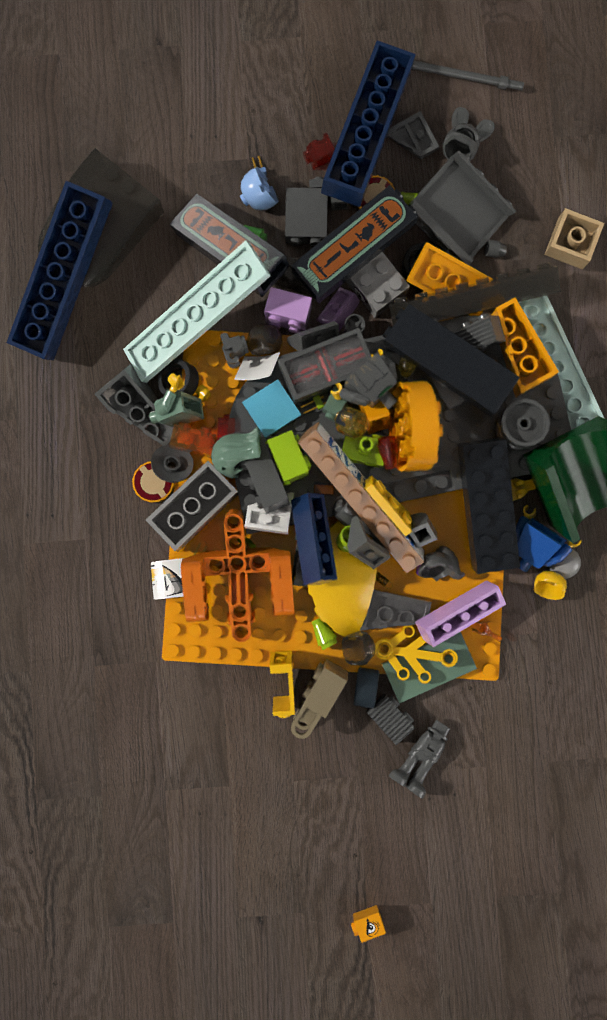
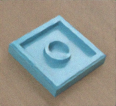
(271, 408)

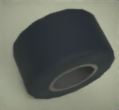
(366, 687)

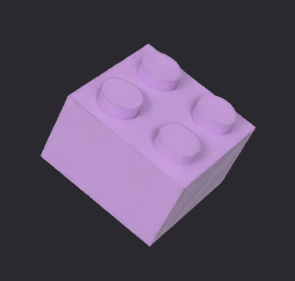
(288, 310)

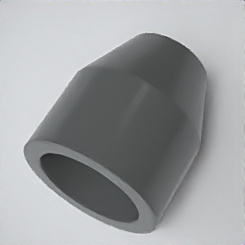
(495, 249)

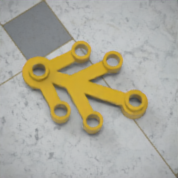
(411, 654)

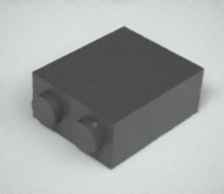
(305, 216)

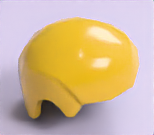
(550, 585)

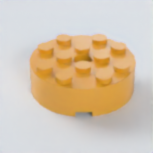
(415, 425)

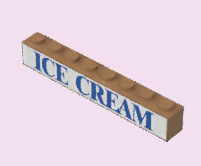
(351, 486)

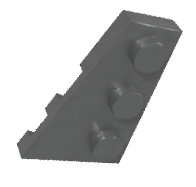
(394, 610)

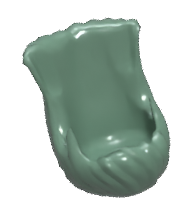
(233, 449)

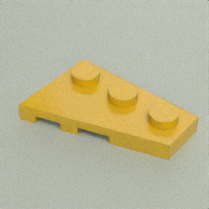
(392, 507)

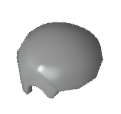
(568, 566)

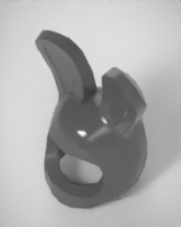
(464, 136)

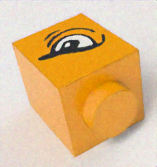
(368, 924)

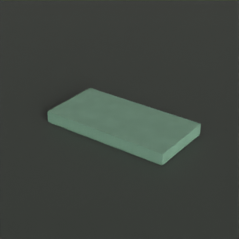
(439, 674)

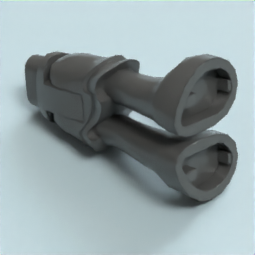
(427, 749)

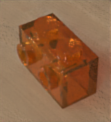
(192, 440)

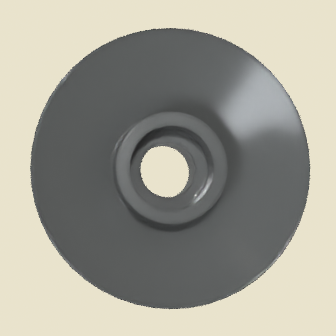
(166, 456)

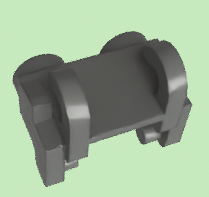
(234, 348)

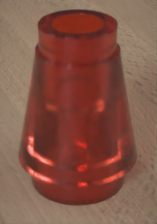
(388, 451)

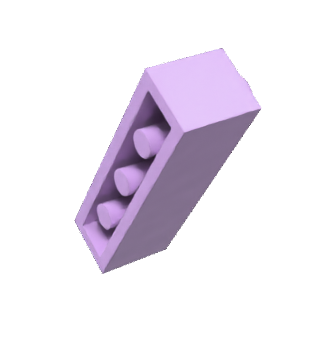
(460, 613)

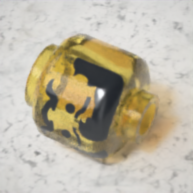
(351, 422)

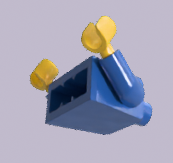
(539, 544)

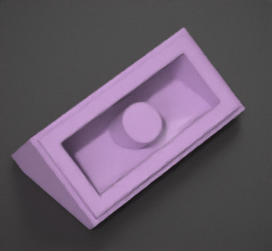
(339, 307)

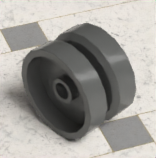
(531, 416)

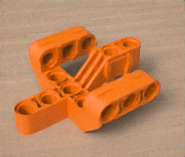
(197, 567)

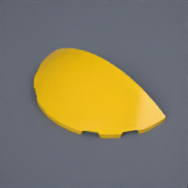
(345, 600)

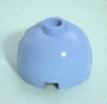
(257, 191)

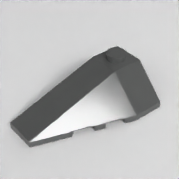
(133, 402)

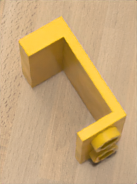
(282, 663)

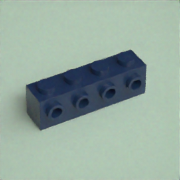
(313, 539)

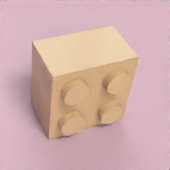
(574, 238)

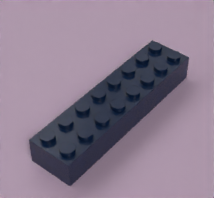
(367, 124)
(59, 271)

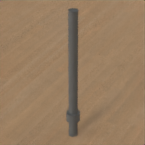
(502, 82)

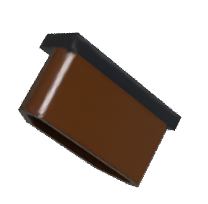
(323, 488)

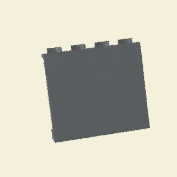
(460, 208)

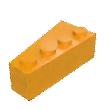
(523, 348)

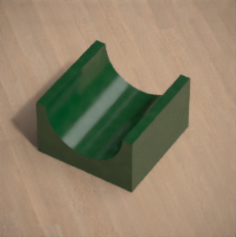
(571, 475)

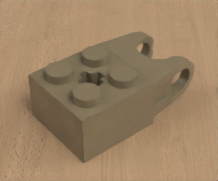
(319, 697)

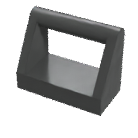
(313, 336)
(362, 547)

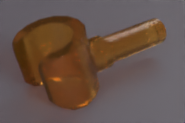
(484, 630)

